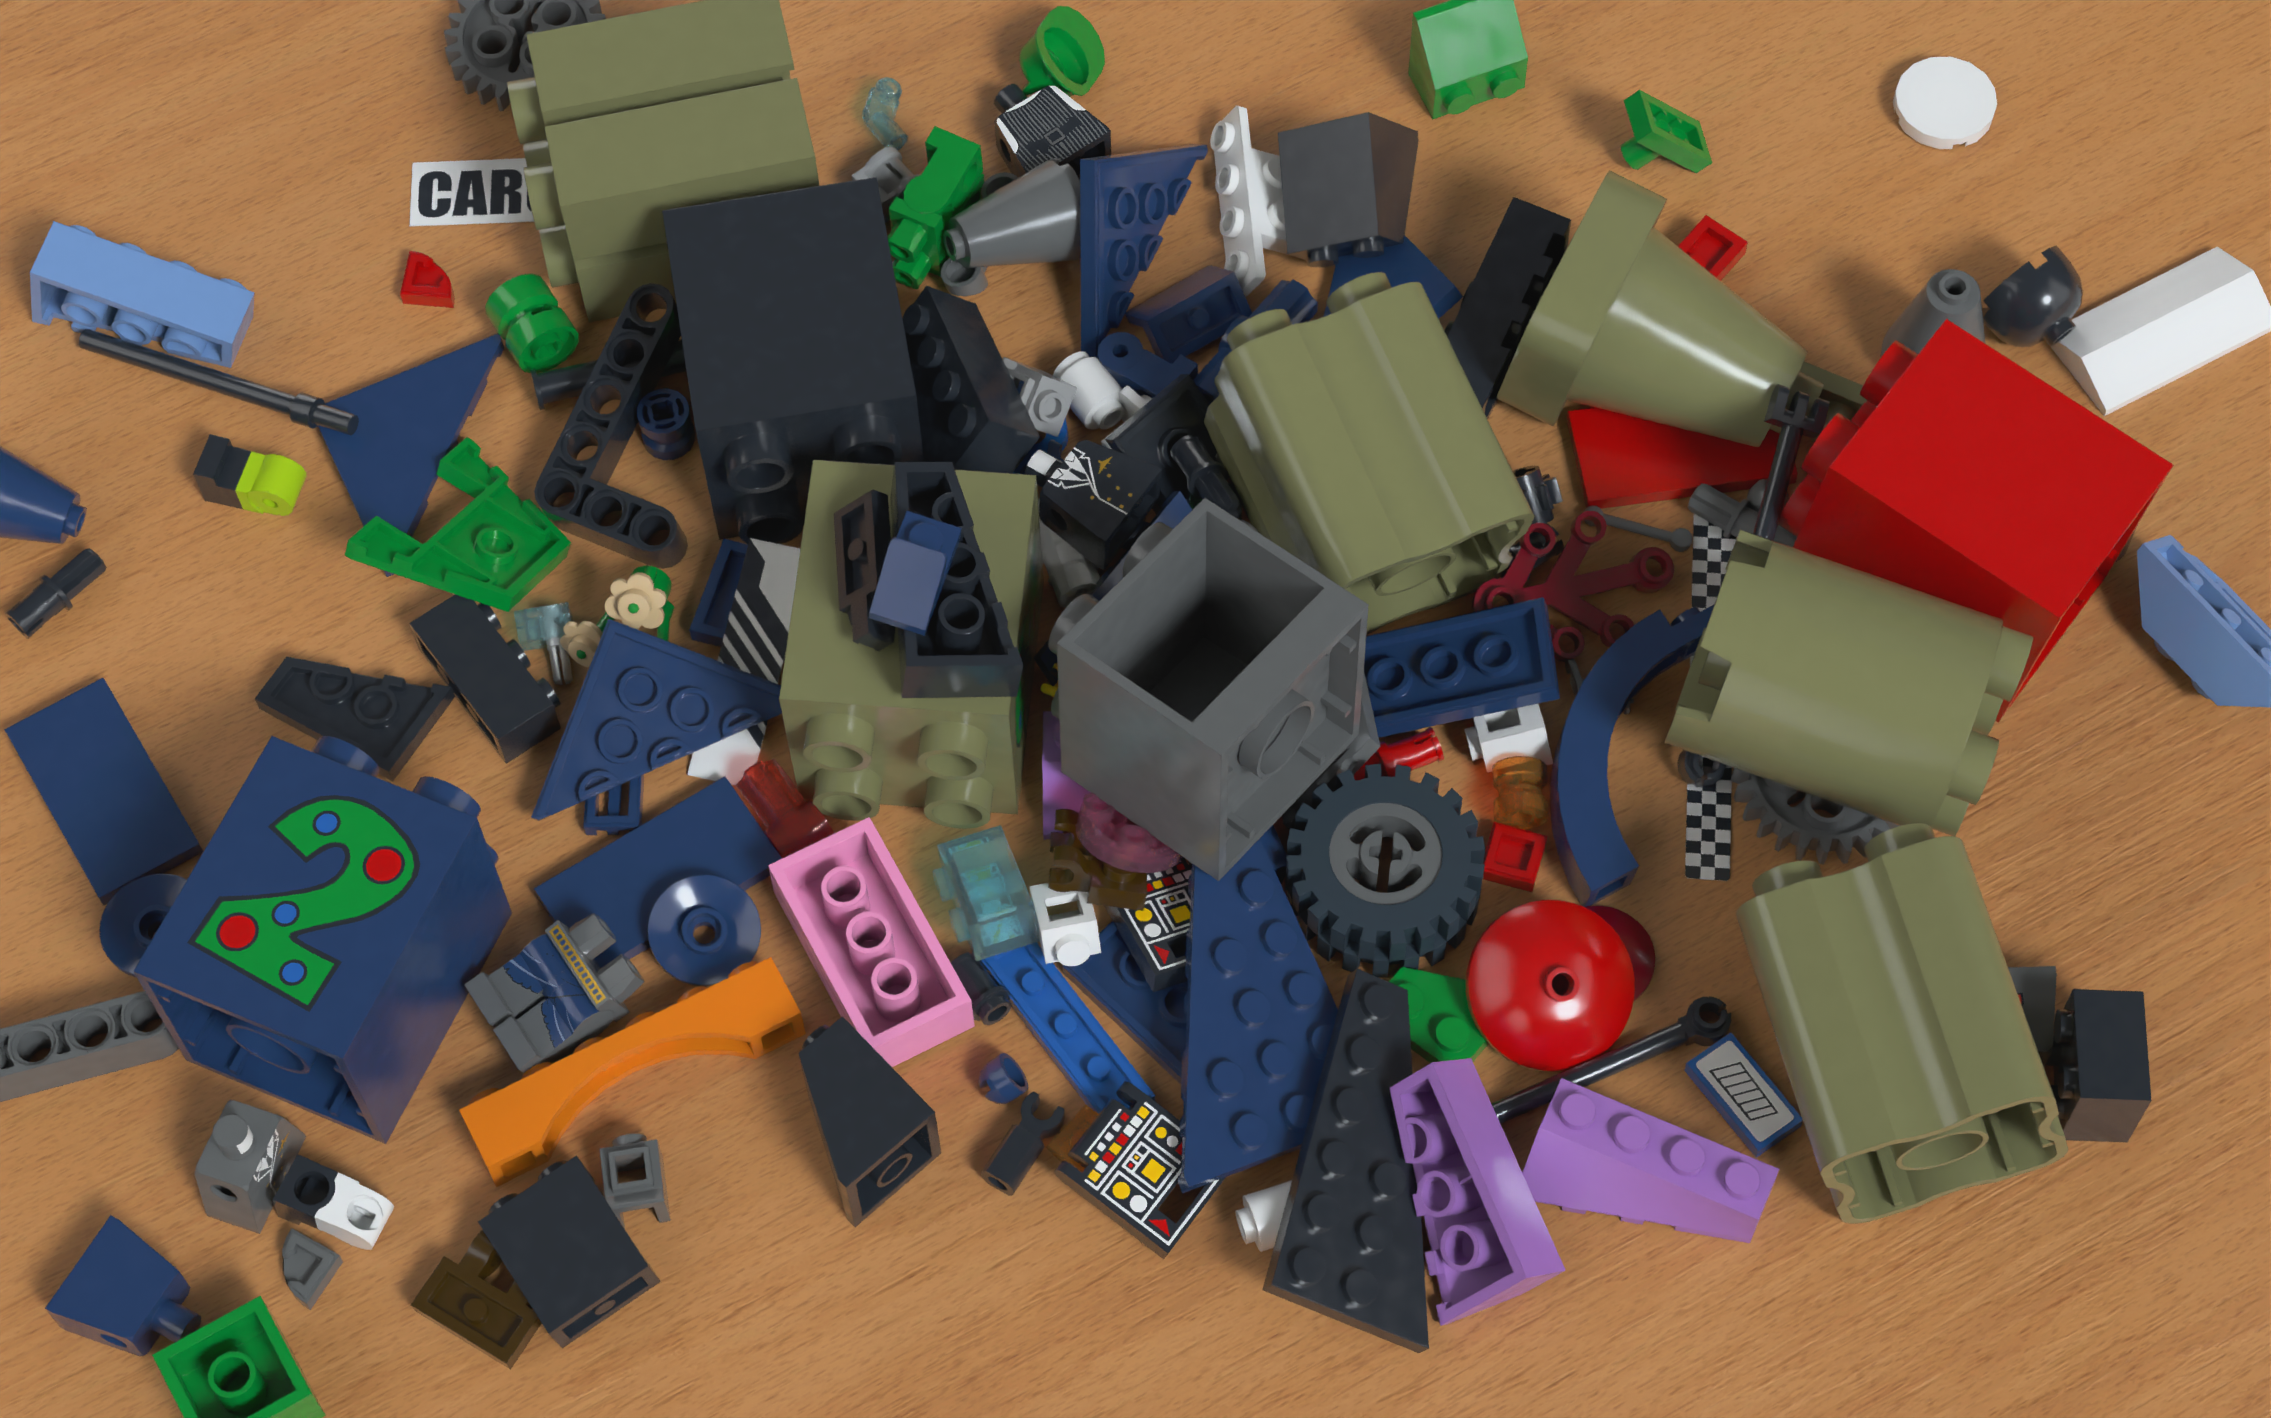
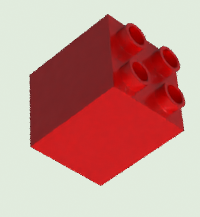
(1975, 488)

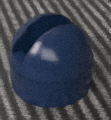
(1004, 1079)

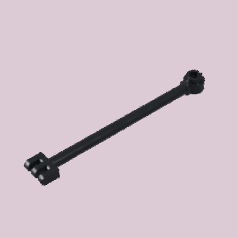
(1793, 426)
(1686, 1031)

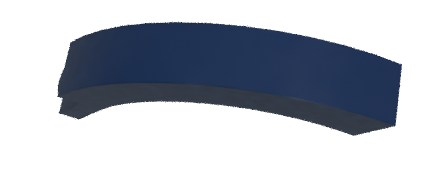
(1580, 804)

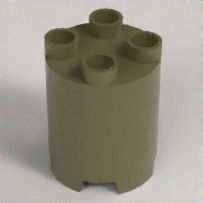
(1848, 686)

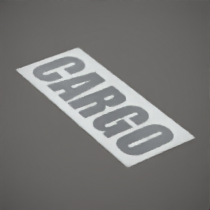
(469, 192)

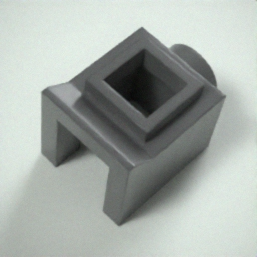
(632, 1153)

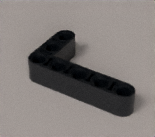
(611, 434)

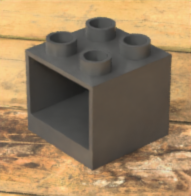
(1208, 685)

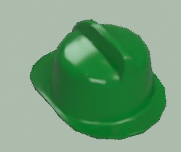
(1062, 54)

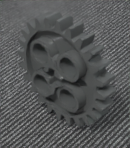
(489, 35)
(1800, 824)

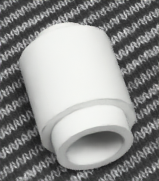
(1097, 392)
(1262, 1215)

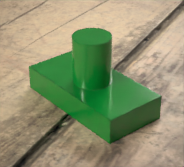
(1663, 132)

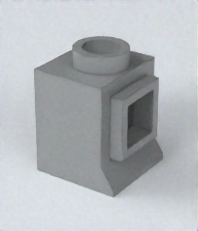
(1043, 396)

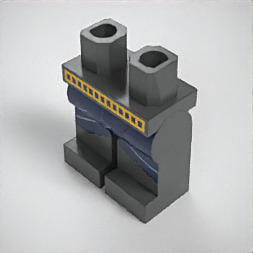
(556, 992)

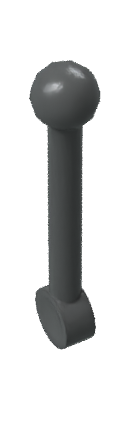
(1679, 539)

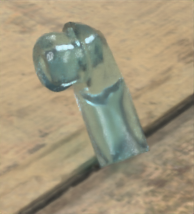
(880, 113)

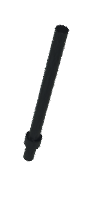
(302, 409)

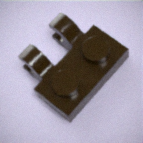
(1103, 882)
(476, 1310)

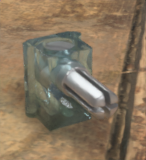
(544, 628)

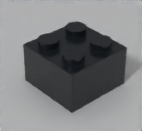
(2101, 1065)

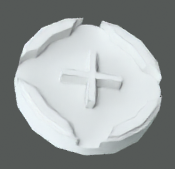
(1945, 102)

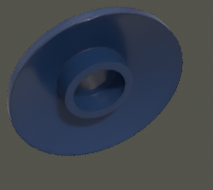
(697, 903)
(135, 916)

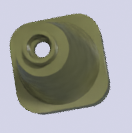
(1650, 332)

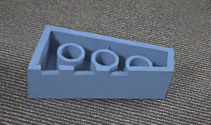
(138, 296)

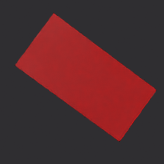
(1644, 461)

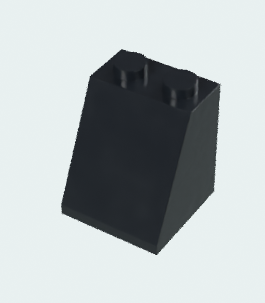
(1346, 187)
(867, 1117)

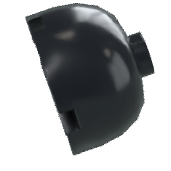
(2035, 302)

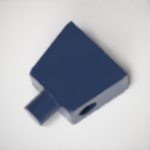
(123, 1294)

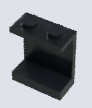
(567, 1251)

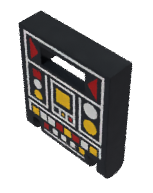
(1159, 926)
(1132, 1168)

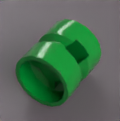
(531, 323)

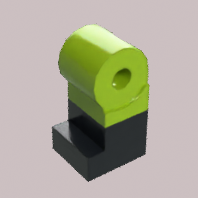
(248, 478)

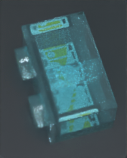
(987, 893)

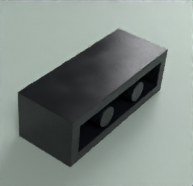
(487, 675)

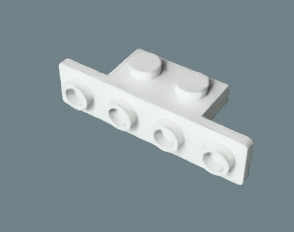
(1248, 199)

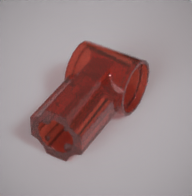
(787, 816)

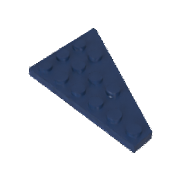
(1251, 1026)

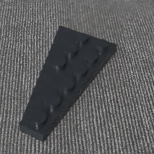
(1350, 1214)

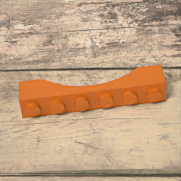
(736, 1017)

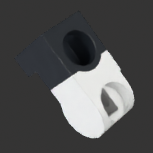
(332, 1203)

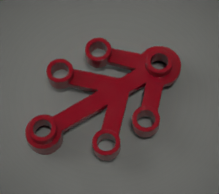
(1565, 590)

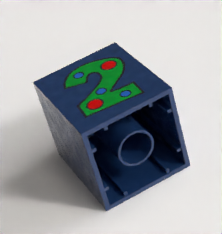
(328, 934)

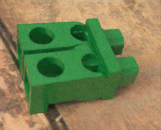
(942, 191)

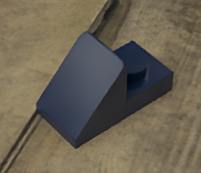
(914, 572)

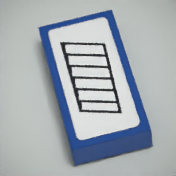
(1743, 1095)

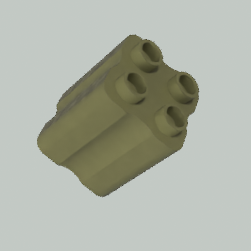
(1368, 449)
(1900, 1025)

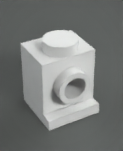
(1509, 735)
(1067, 935)

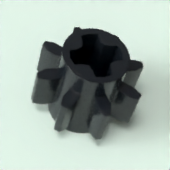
(1539, 491)

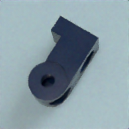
(1139, 368)

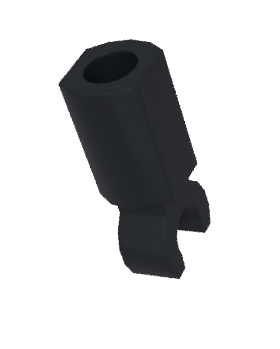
(1021, 1147)

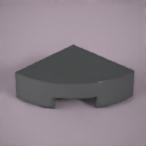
(308, 1267)

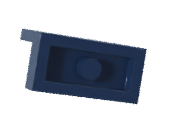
(1191, 312)

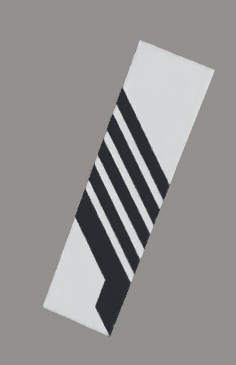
(753, 643)

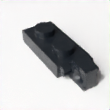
(861, 548)

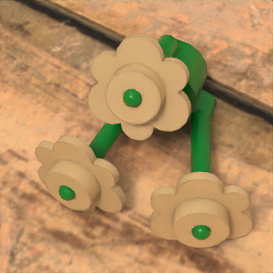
(635, 601)

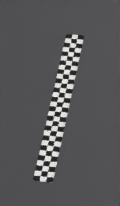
(1708, 806)

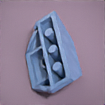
(2203, 626)

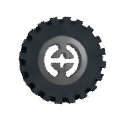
(1392, 925)

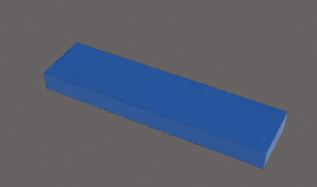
(1064, 1026)

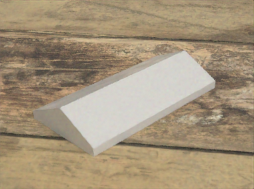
(2165, 329)

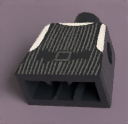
(1045, 129)

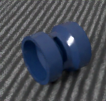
(665, 424)

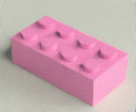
(872, 943)

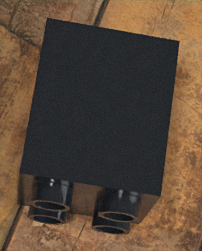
(790, 347)

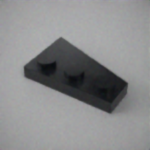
(372, 713)

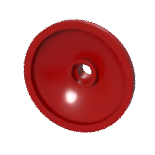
(1514, 994)

